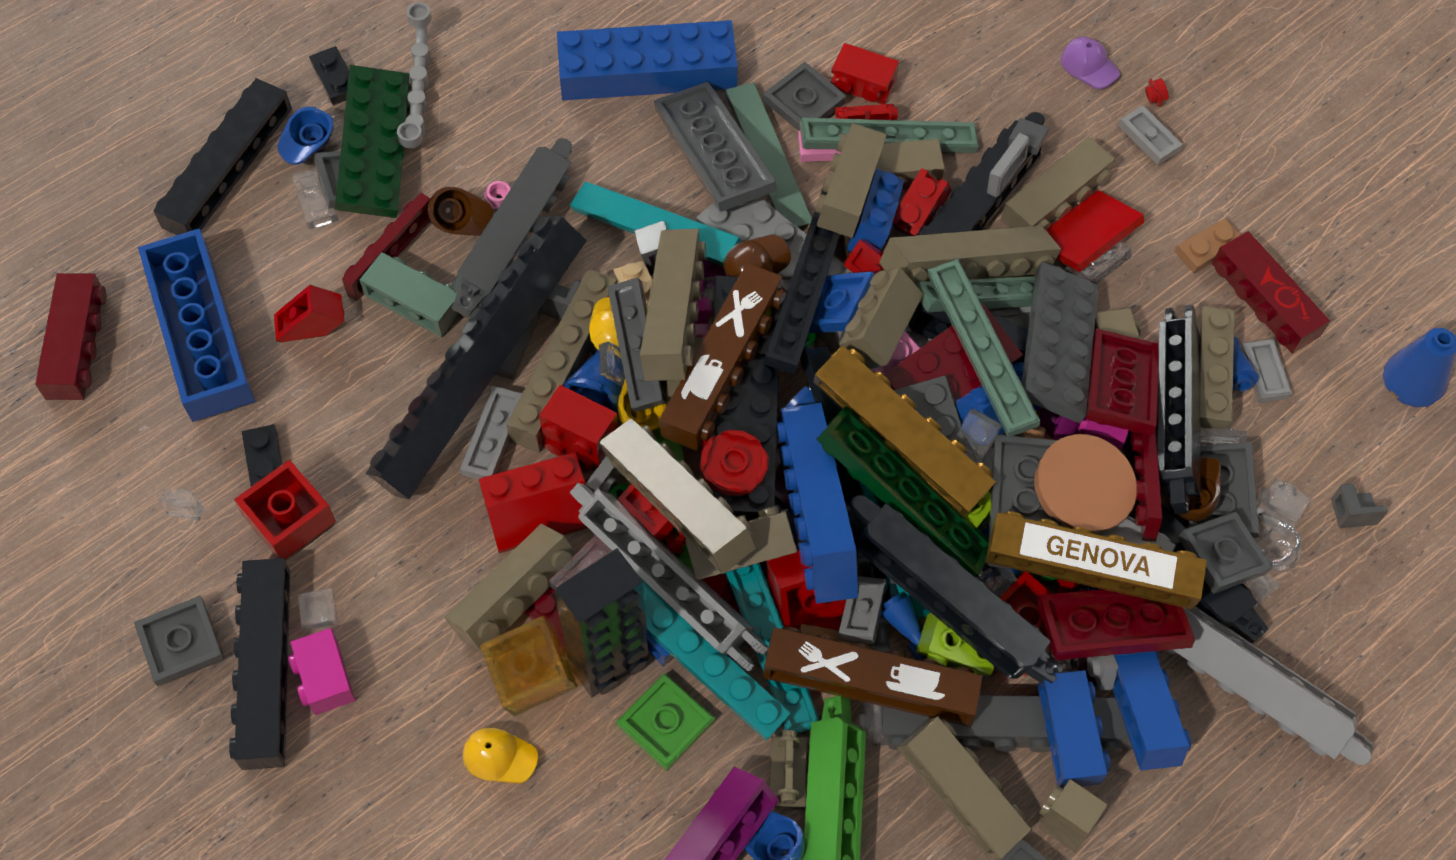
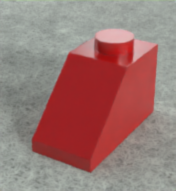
(309, 315)

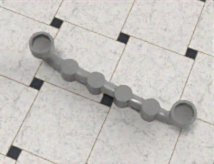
(412, 131)

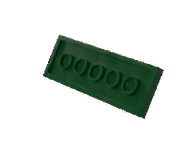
(370, 143)
(903, 489)

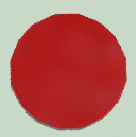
(742, 468)

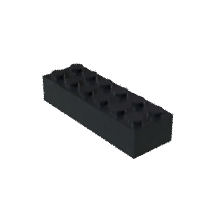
(604, 623)

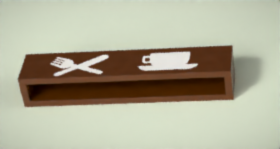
(721, 357)
(873, 676)

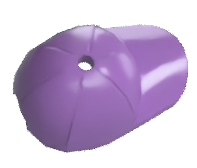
(1089, 62)

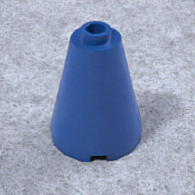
(1422, 369)
(594, 386)

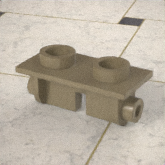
(788, 769)

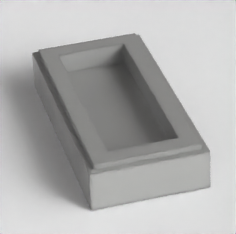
(1008, 165)
(1267, 363)

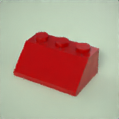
(533, 496)

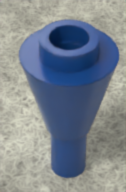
(1243, 372)
(902, 616)

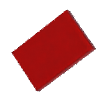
(1093, 229)

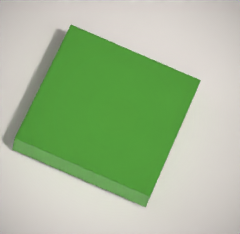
(665, 722)

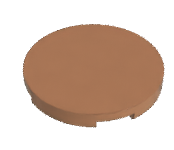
(1085, 483)

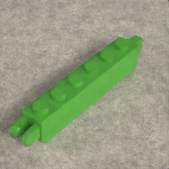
(835, 785)

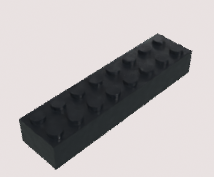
(752, 410)

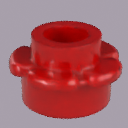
(1157, 91)

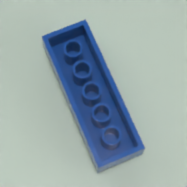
(646, 59)
(196, 325)
(820, 506)

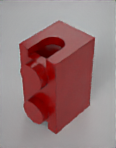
(864, 73)
(920, 203)

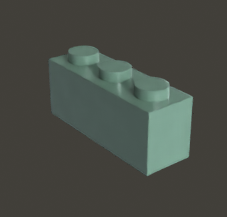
(410, 293)

